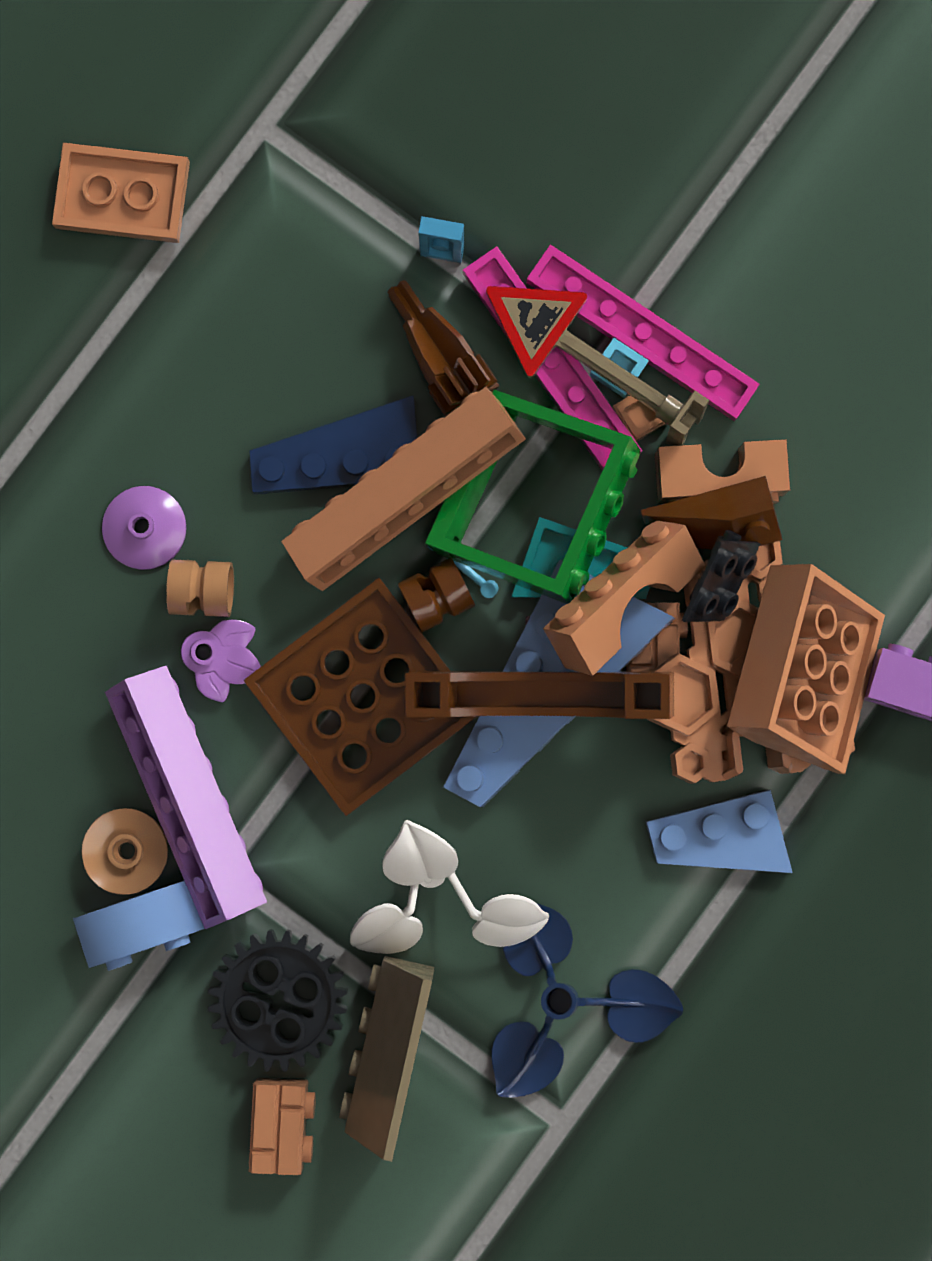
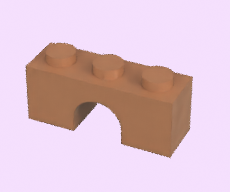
(683, 473)

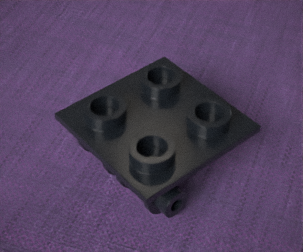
(717, 590)

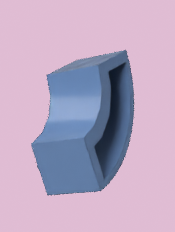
(137, 925)

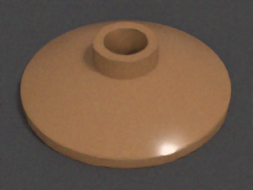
(103, 851)

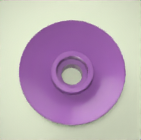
(163, 536)

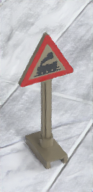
(539, 322)

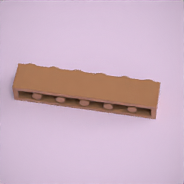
(402, 489)

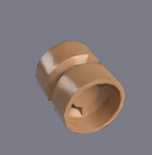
(200, 588)

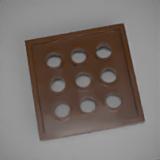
(298, 719)

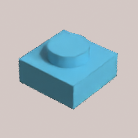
(625, 358)

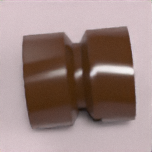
(436, 594)

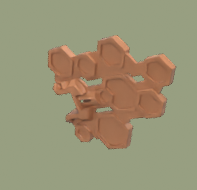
(708, 745)

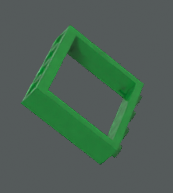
(590, 535)

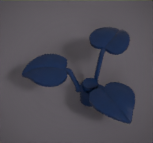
(528, 1059)

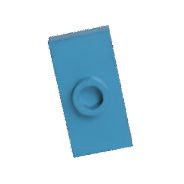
(441, 239)

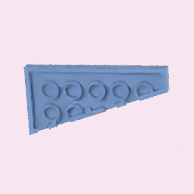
(506, 743)

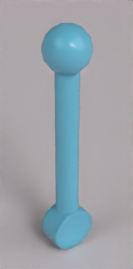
(488, 588)

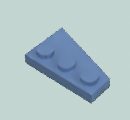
(723, 835)

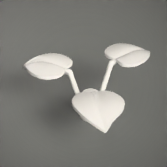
(427, 859)

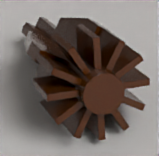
(441, 352)

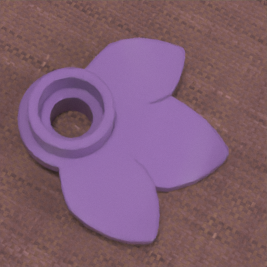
(227, 660)

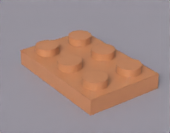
(121, 192)

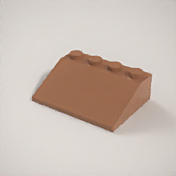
(806, 667)

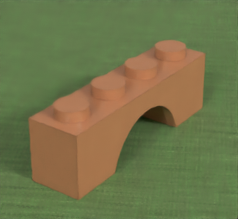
(589, 626)

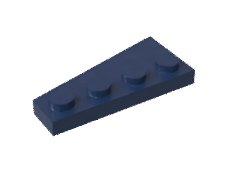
(335, 452)

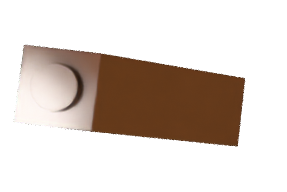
(740, 508)

